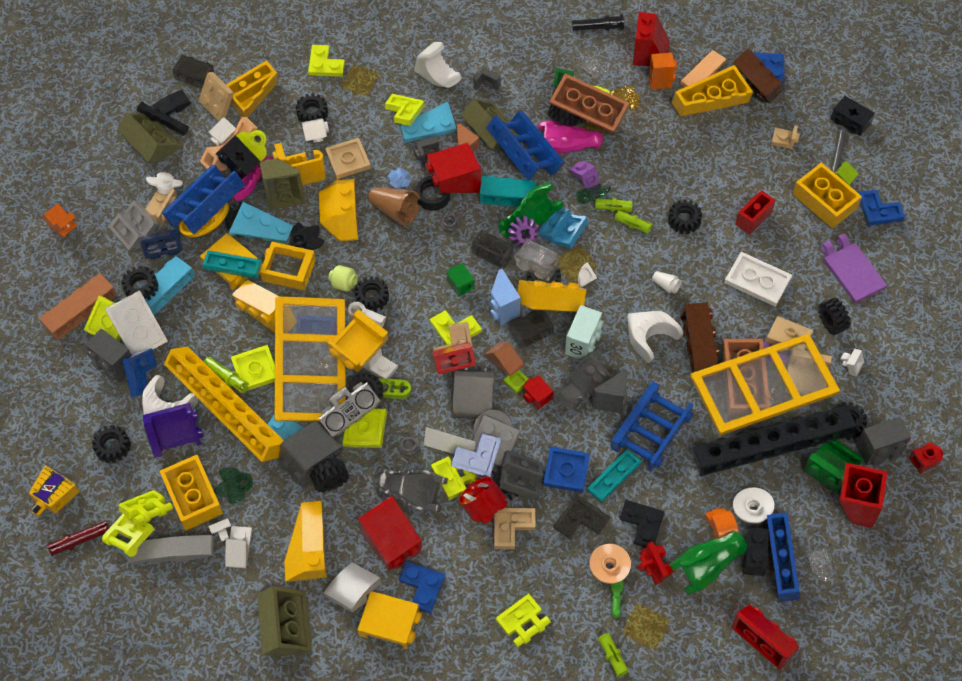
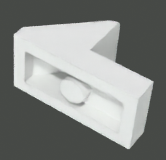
(381, 366)
(238, 547)

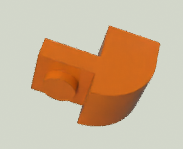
(59, 220)
(721, 522)

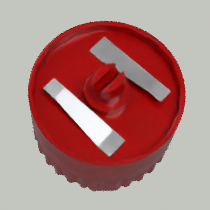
(483, 500)

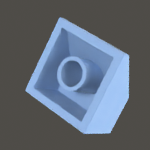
(504, 300)

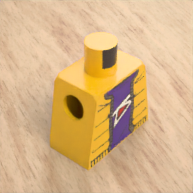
(51, 492)

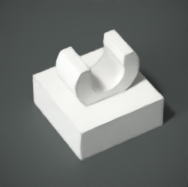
(853, 361)
(220, 528)

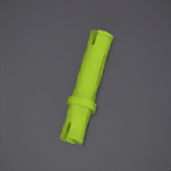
(230, 377)

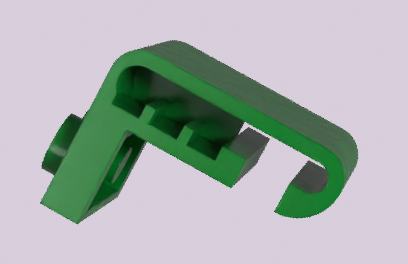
(829, 464)

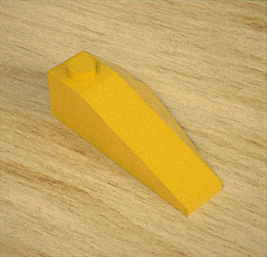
(307, 546)

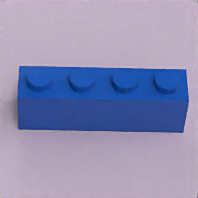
(783, 557)

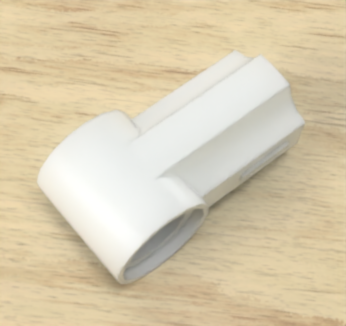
(353, 307)

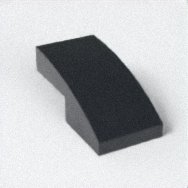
(174, 102)

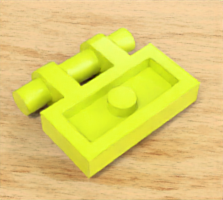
(455, 483)
(145, 507)
(520, 614)

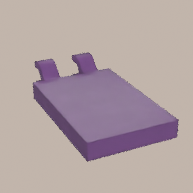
(852, 269)

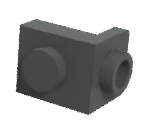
(488, 78)
(426, 147)

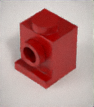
(923, 461)

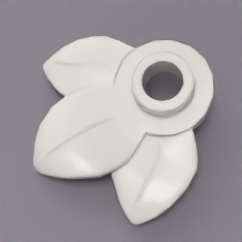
(164, 182)

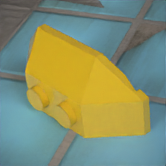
(339, 209)

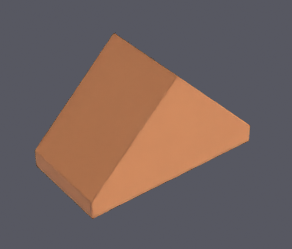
(466, 136)
(505, 358)

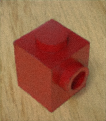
(537, 392)

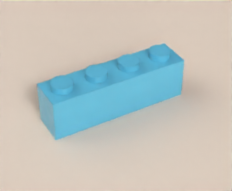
(170, 280)

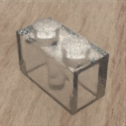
(537, 260)

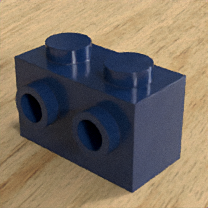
(161, 243)

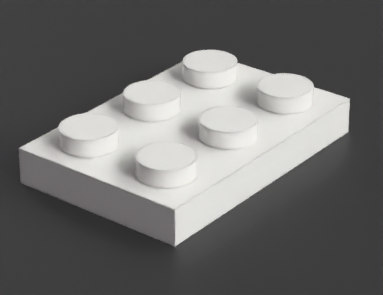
(758, 279)
(136, 323)

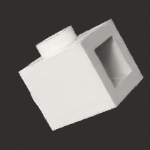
(315, 130)
(221, 132)

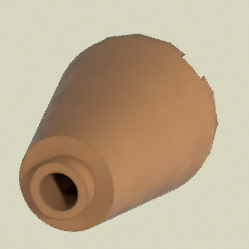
(396, 203)

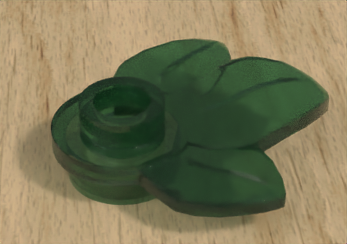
(590, 194)
(231, 487)

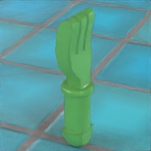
(616, 590)

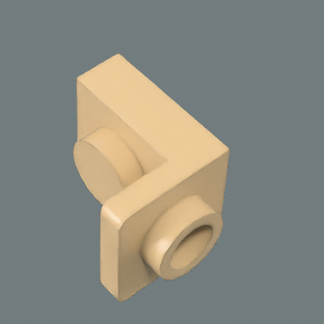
(785, 138)

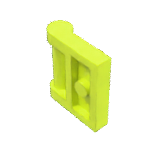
(127, 528)

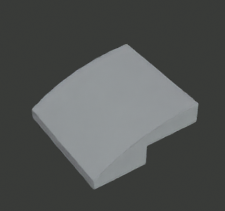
(133, 225)
(352, 587)

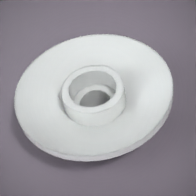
(753, 498)

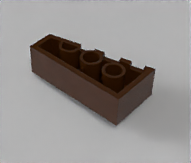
(700, 335)

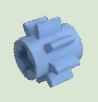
(399, 178)

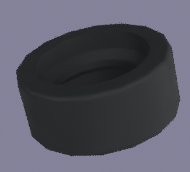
(431, 205)

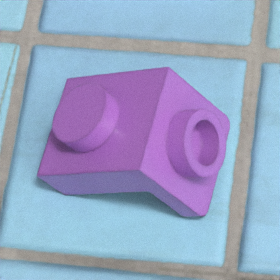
(586, 173)

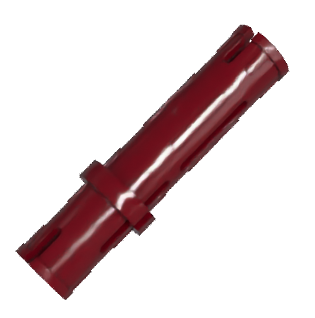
(78, 538)

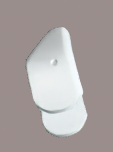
(433, 67)
(645, 324)
(152, 402)

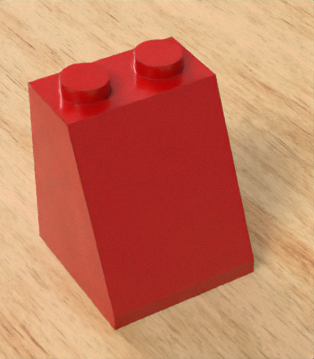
(649, 39)
(455, 170)
(863, 494)
(390, 533)

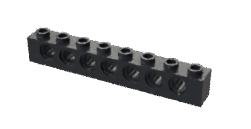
(784, 444)

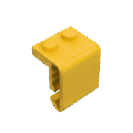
(310, 170)

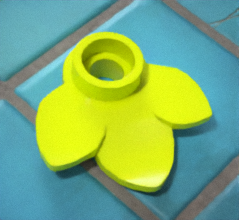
(255, 147)

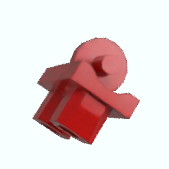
(652, 563)

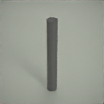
(838, 151)

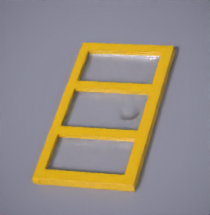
(303, 366)
(764, 384)

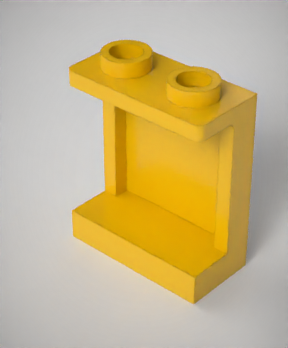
(229, 245)
(358, 341)
(389, 619)

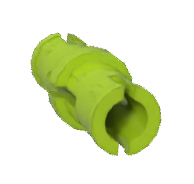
(613, 205)
(633, 221)
(613, 655)

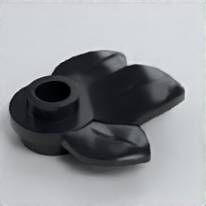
(307, 236)

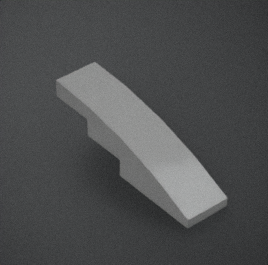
(174, 549)

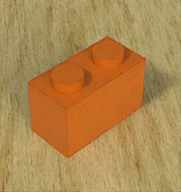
(662, 70)

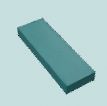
(232, 264)
(614, 476)

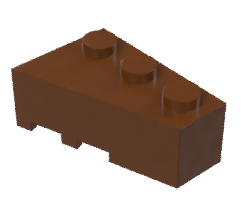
(758, 76)

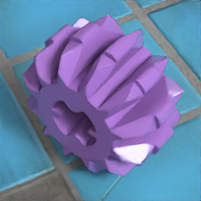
(527, 225)

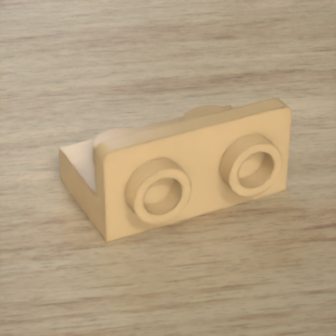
(159, 204)

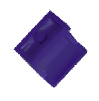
(172, 428)

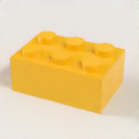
(827, 195)
(191, 492)

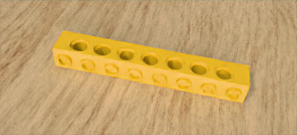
(224, 403)

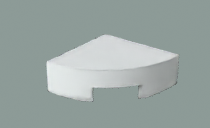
(585, 275)

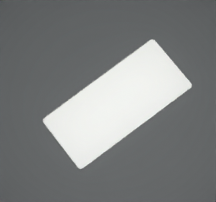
(445, 441)

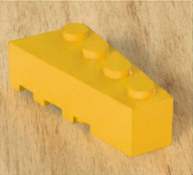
(712, 93)

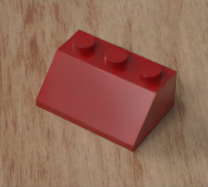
(765, 636)

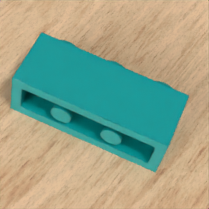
(504, 190)

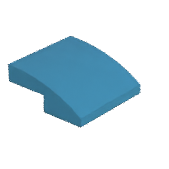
(563, 228)

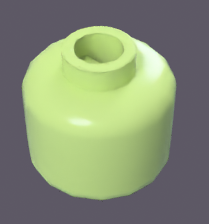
(343, 278)

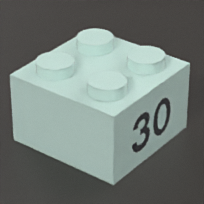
(584, 333)

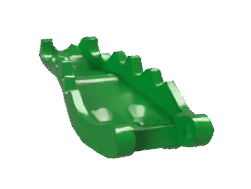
(535, 206)
(707, 560)

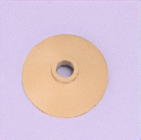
(610, 554)

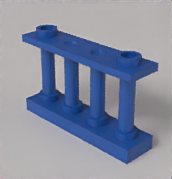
(532, 137)
(203, 199)
(642, 410)

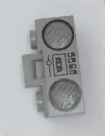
(350, 411)

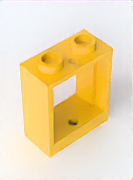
(297, 282)

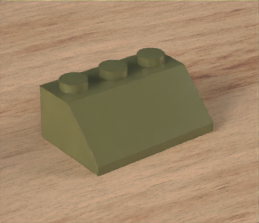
(478, 116)
(148, 137)
(281, 184)
(284, 622)

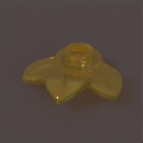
(627, 94)

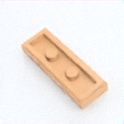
(704, 69)

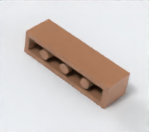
(76, 307)

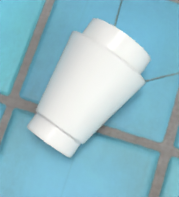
(667, 282)

